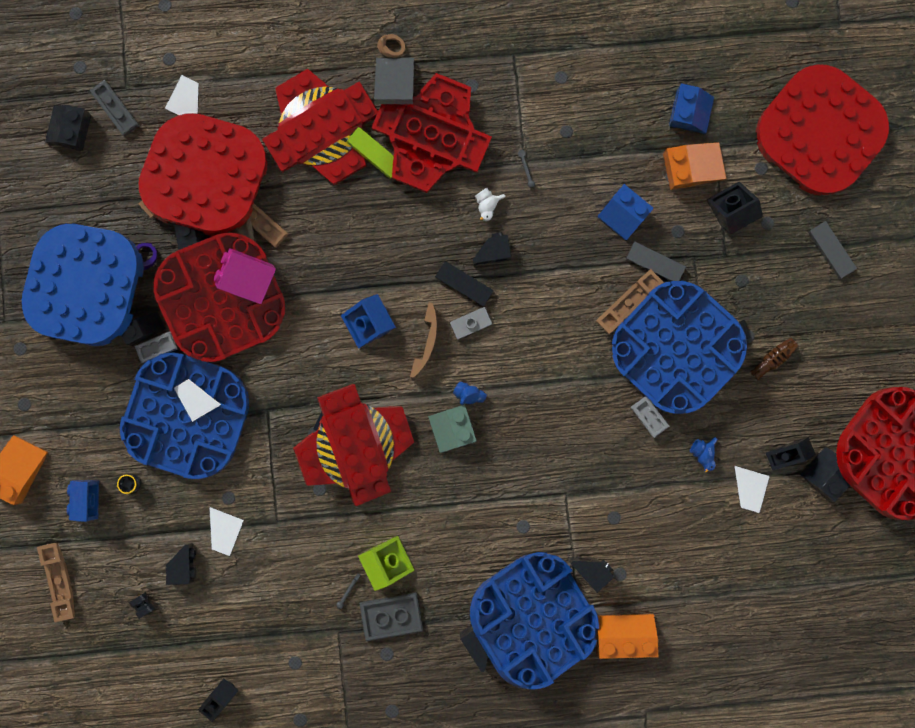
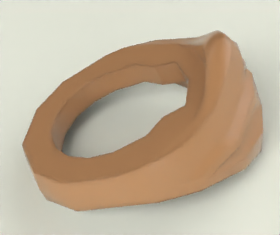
(385, 50)

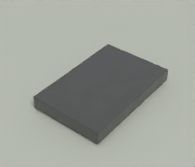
(394, 81)
(391, 616)

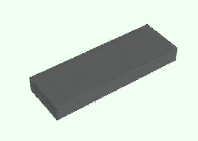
(114, 108)
(832, 250)
(658, 263)

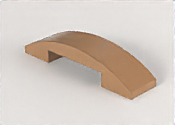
(628, 301)
(418, 364)
(58, 581)

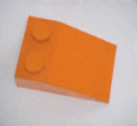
(694, 165)
(18, 469)

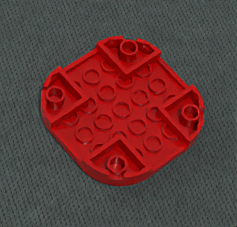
(822, 129)
(202, 173)
(206, 319)
(879, 452)

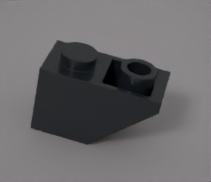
(180, 567)

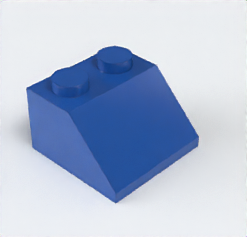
(691, 109)
(625, 212)
(368, 320)
(83, 500)

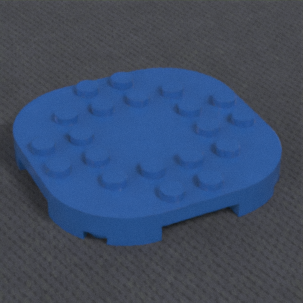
(81, 284)
(679, 347)
(161, 431)
(533, 620)

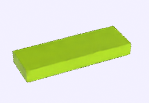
(372, 151)

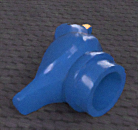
(469, 394)
(705, 453)

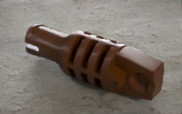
(775, 358)

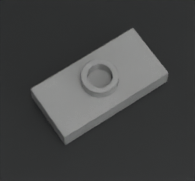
(470, 323)
(155, 347)
(649, 416)

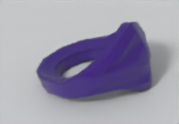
(149, 263)

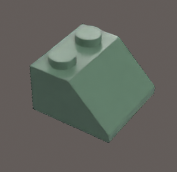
(452, 428)

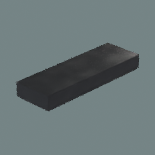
(464, 283)

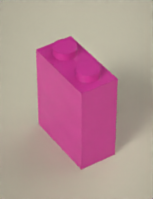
(244, 276)

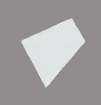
(184, 97)
(195, 399)
(751, 488)
(224, 531)

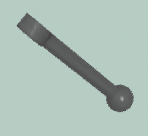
(521, 154)
(339, 605)

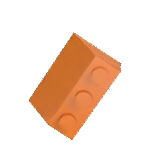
(627, 636)

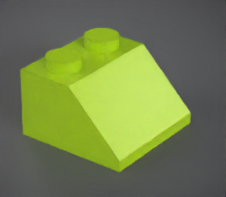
(386, 563)

